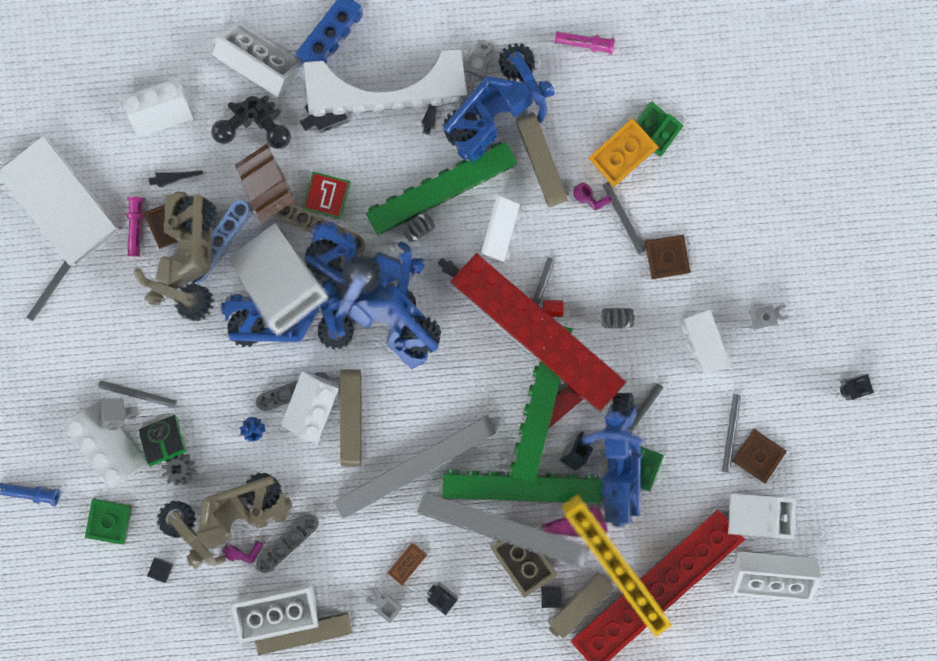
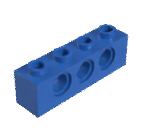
(330, 22)

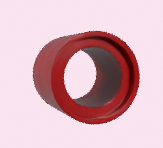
(554, 307)

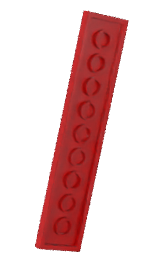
(538, 332)
(666, 583)

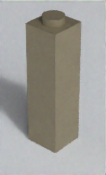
(580, 605)

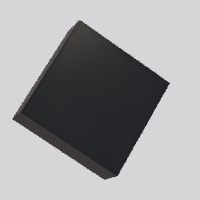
(160, 570)
(551, 597)

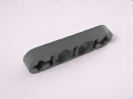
(289, 387)
(287, 543)

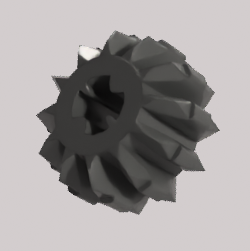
(418, 226)
(617, 318)
(180, 476)

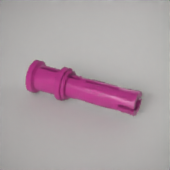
(596, 40)
(135, 216)

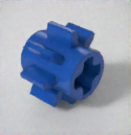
(252, 429)

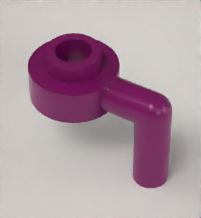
(584, 194)
(232, 553)

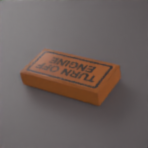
(407, 563)

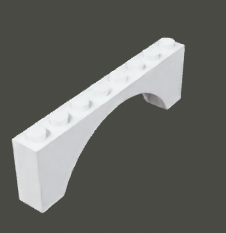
(332, 95)

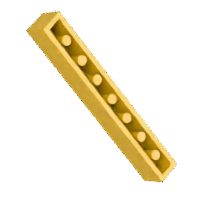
(616, 565)

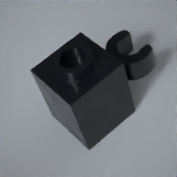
(856, 387)
(576, 453)
(441, 598)

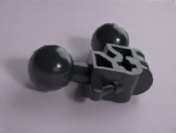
(277, 135)

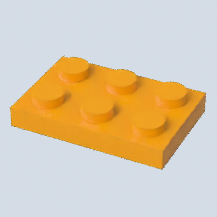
(623, 152)

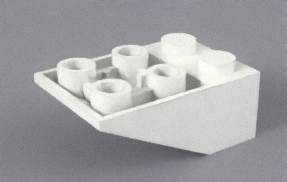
(762, 516)

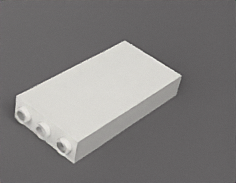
(58, 201)
(277, 278)

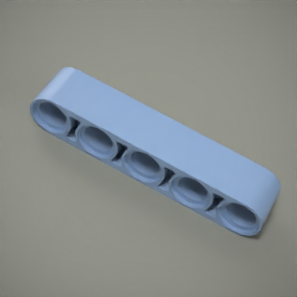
(227, 236)

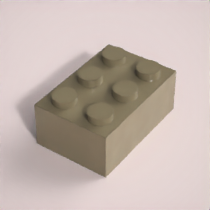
(523, 566)

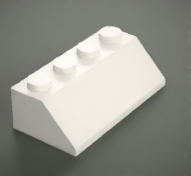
(256, 58)
(107, 450)
(775, 576)
(275, 613)

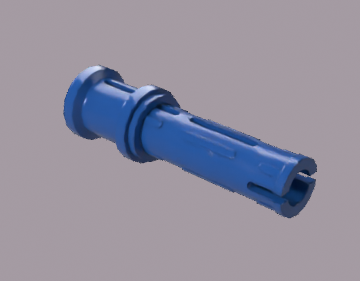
(36, 494)

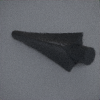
(428, 120)
(166, 178)
(448, 267)

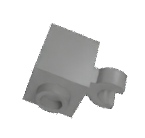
(766, 316)
(114, 414)

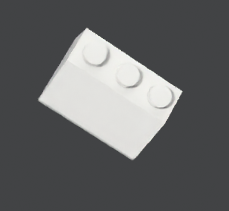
(158, 108)
(501, 230)
(705, 342)
(310, 406)

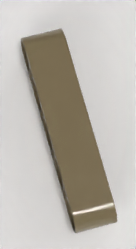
(541, 159)
(296, 212)
(350, 417)
(328, 628)

